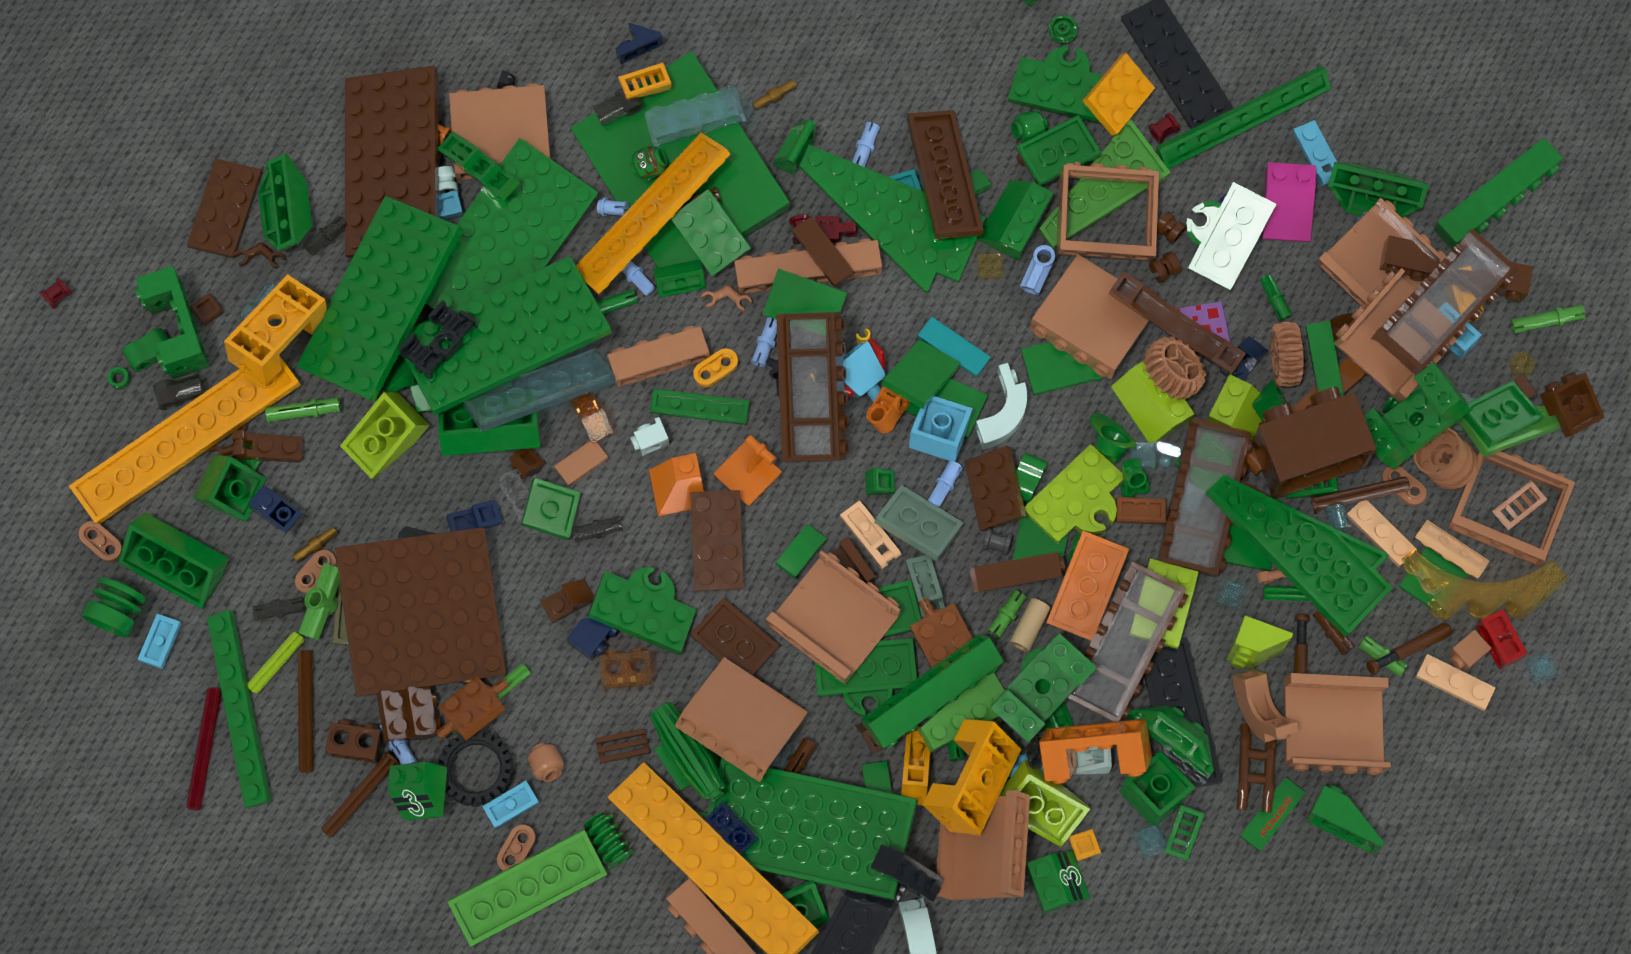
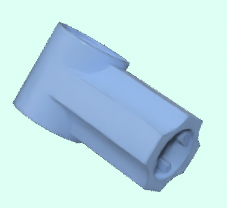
(1037, 271)

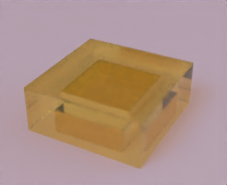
(990, 266)

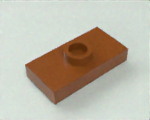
(1141, 510)

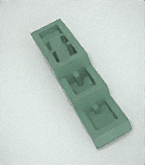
(925, 582)

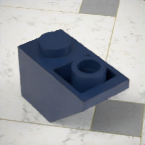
(274, 509)
(590, 637)

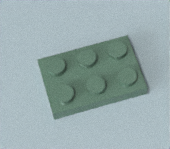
(919, 522)

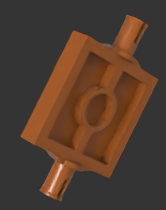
(939, 632)
(471, 708)

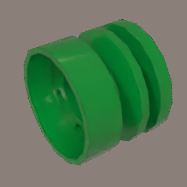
(114, 605)

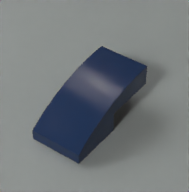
(478, 516)

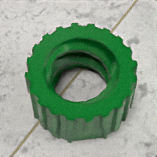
(118, 370)

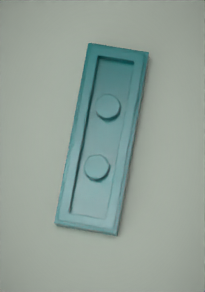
(950, 343)

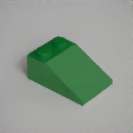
(1341, 818)

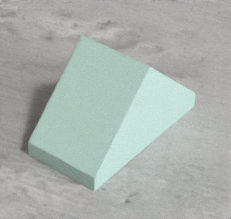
(1093, 761)

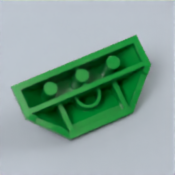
(1361, 186)
(284, 203)
(1178, 736)

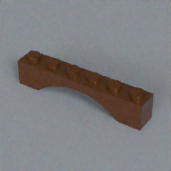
(1407, 255)
(1176, 324)

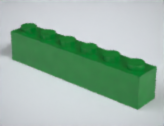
(1499, 193)
(932, 691)

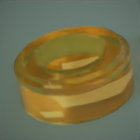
(1522, 363)

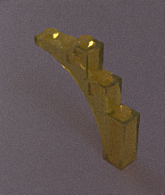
(1483, 598)

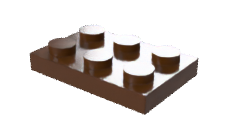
(995, 488)
(733, 636)

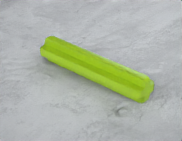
(275, 662)

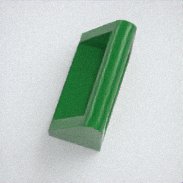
(795, 146)

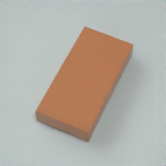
(581, 462)

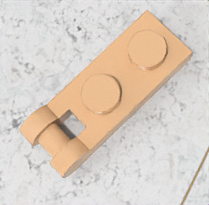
(870, 534)

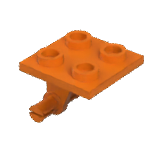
(749, 470)

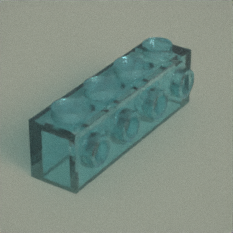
(695, 116)

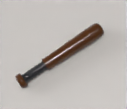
(1415, 645)
(1301, 648)

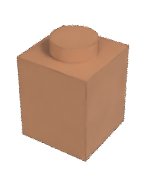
(1469, 651)

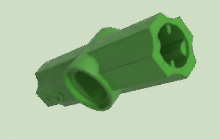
(320, 602)

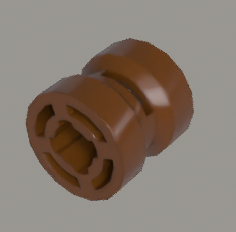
(1170, 227)
(1165, 266)

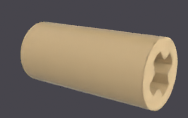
(1029, 625)

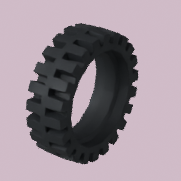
(504, 778)

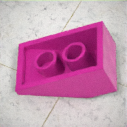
(1294, 193)

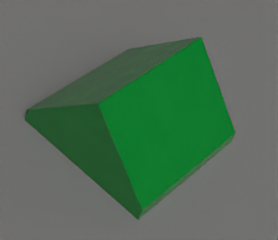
(808, 903)

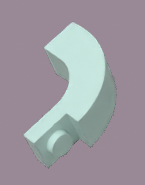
(1004, 424)
(917, 927)

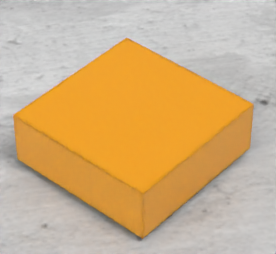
(1084, 845)

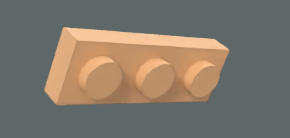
(1380, 531)
(1452, 549)
(1455, 682)

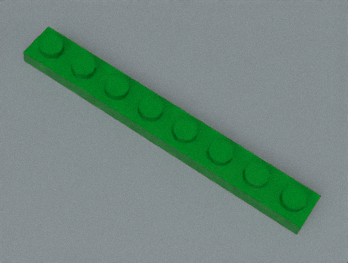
(1244, 117)
(239, 709)

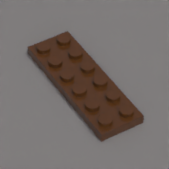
(944, 174)

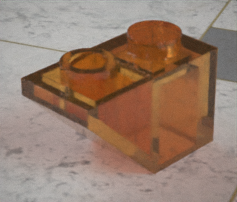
(591, 417)

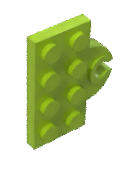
(1077, 497)

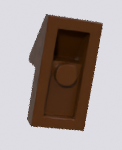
(568, 600)

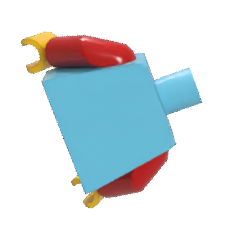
(864, 367)

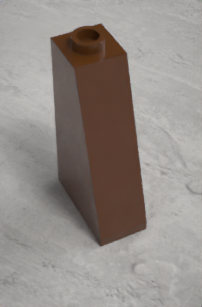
(1016, 572)

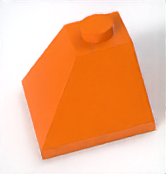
(673, 483)

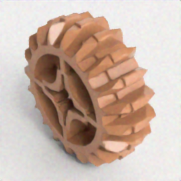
(1286, 354)
(1174, 368)

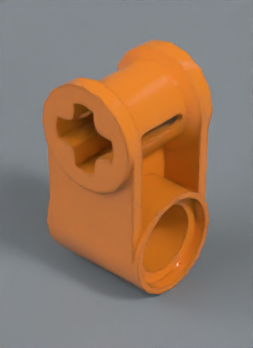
(889, 408)

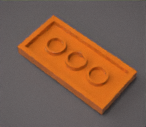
(1087, 585)

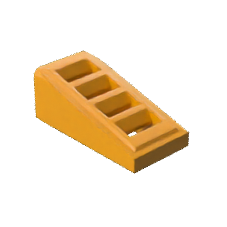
(655, 70)

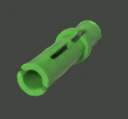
(1556, 317)
(304, 409)

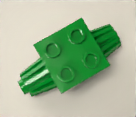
(685, 757)

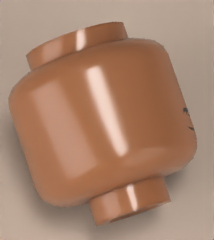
(545, 762)

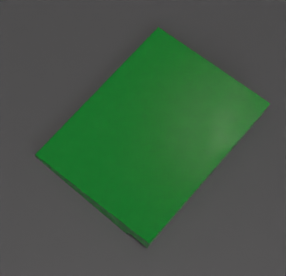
(743, 180)

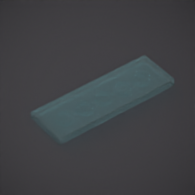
(540, 390)

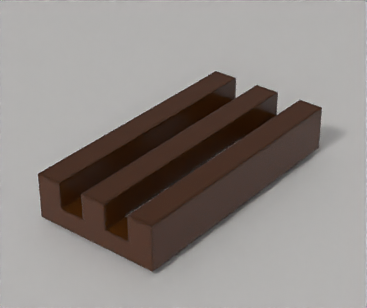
(605, 759)

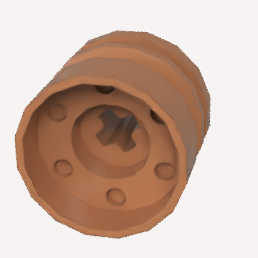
(1447, 460)

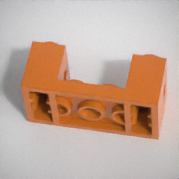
(1061, 743)

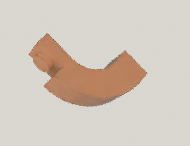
(1258, 709)

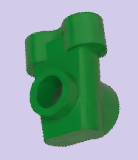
(1133, 479)

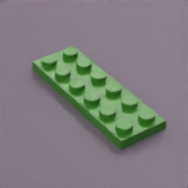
(526, 887)

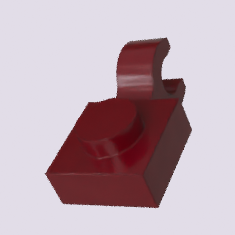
(833, 228)

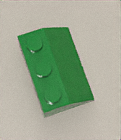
(1016, 217)

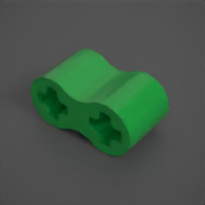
(142, 352)
(1029, 475)

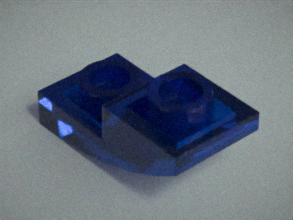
(730, 828)

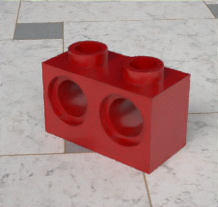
(1502, 639)

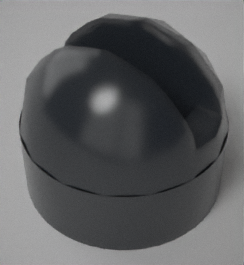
(505, 79)

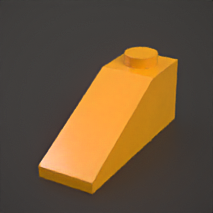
(915, 767)

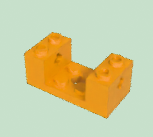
(257, 345)
(969, 803)

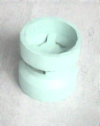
(446, 179)

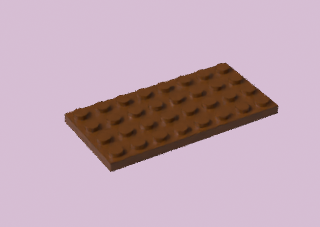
(389, 146)

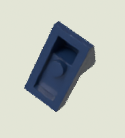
(643, 42)
(1254, 353)

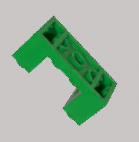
(162, 292)
(1437, 402)
(1025, 707)

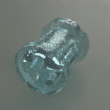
(1338, 517)

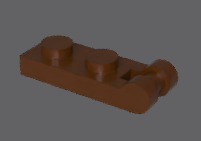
(267, 447)

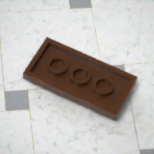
(224, 208)
(717, 540)

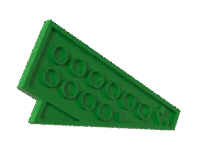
(890, 214)
(1319, 560)

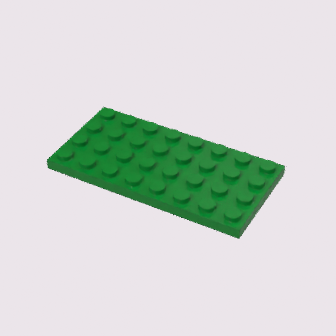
(515, 234)
(379, 298)
(516, 333)
(818, 827)

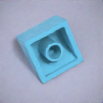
(940, 428)

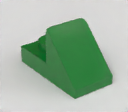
(1268, 398)

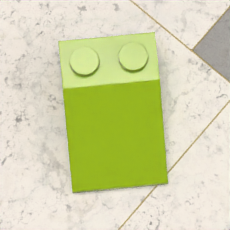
(384, 434)
(1185, 578)
(1052, 807)

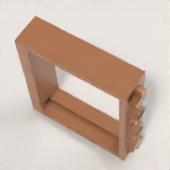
(1107, 250)
(1500, 540)

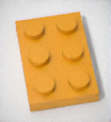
(1118, 94)

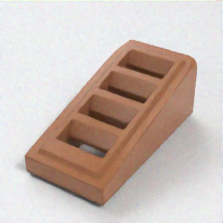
(1536, 493)

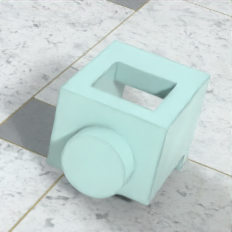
(650, 437)

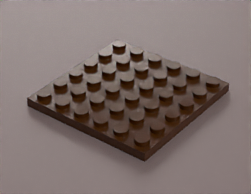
(420, 611)

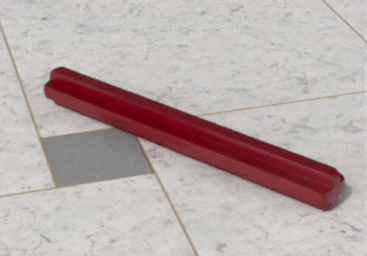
(203, 749)

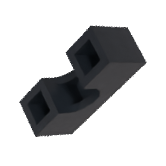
(907, 872)

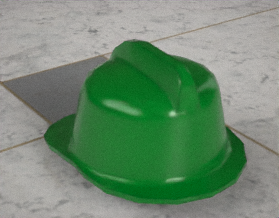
(1111, 437)

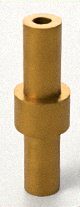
(774, 94)
(315, 544)

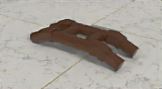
(1245, 777)

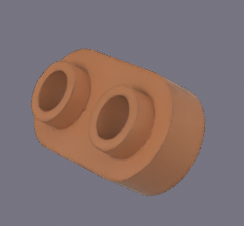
(1406, 496)
(101, 543)
(312, 569)
(514, 848)

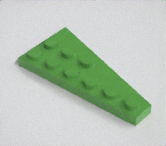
(1096, 199)

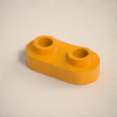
(714, 367)

